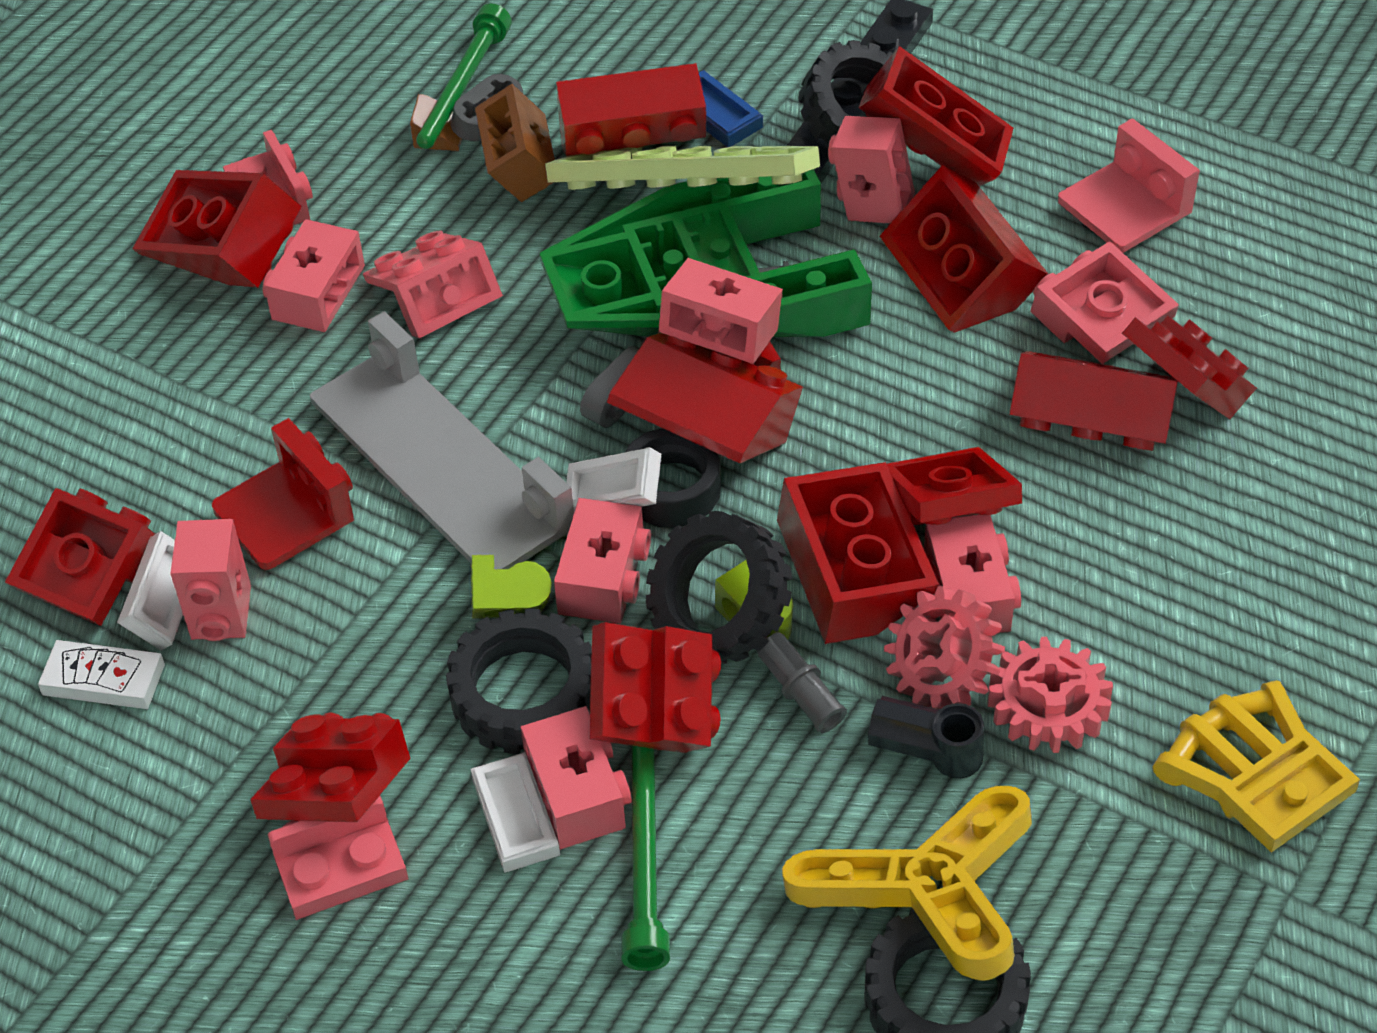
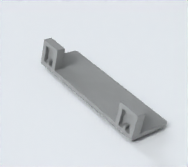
(441, 457)

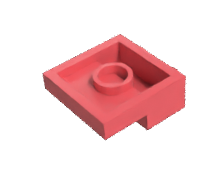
(1099, 300)

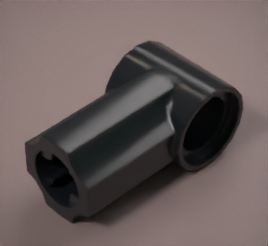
(930, 733)

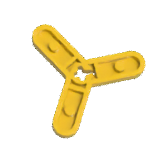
(957, 853)

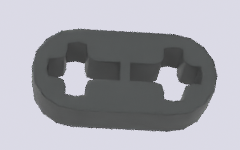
(464, 117)
(594, 401)

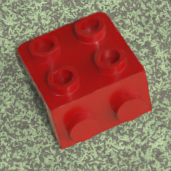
(290, 501)

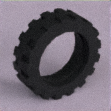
(838, 62)
(766, 585)
(508, 636)
(910, 937)

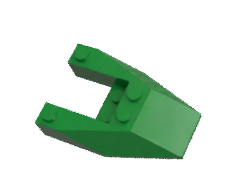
(617, 268)

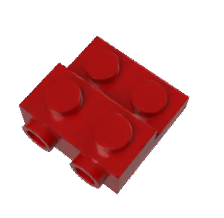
(1192, 363)
(954, 485)
(81, 554)
(653, 687)
(332, 768)

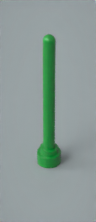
(489, 28)
(645, 942)

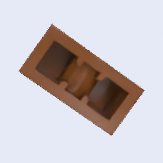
(515, 142)

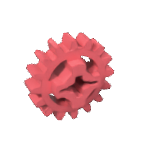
(952, 647)
(1050, 694)

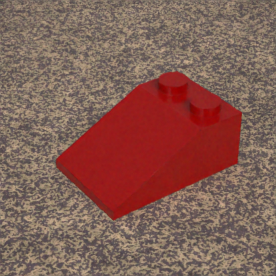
(219, 225)

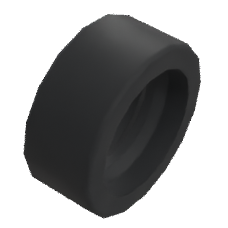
(676, 507)

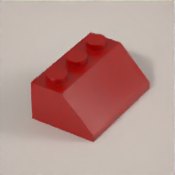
(631, 109)
(938, 118)
(962, 252)
(708, 397)
(1093, 399)
(853, 549)

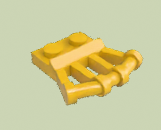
(1278, 793)

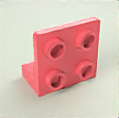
(1137, 192)
(436, 280)

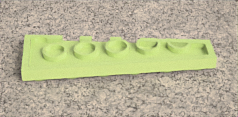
(665, 164)

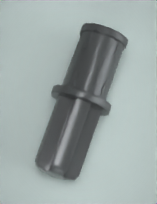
(802, 683)

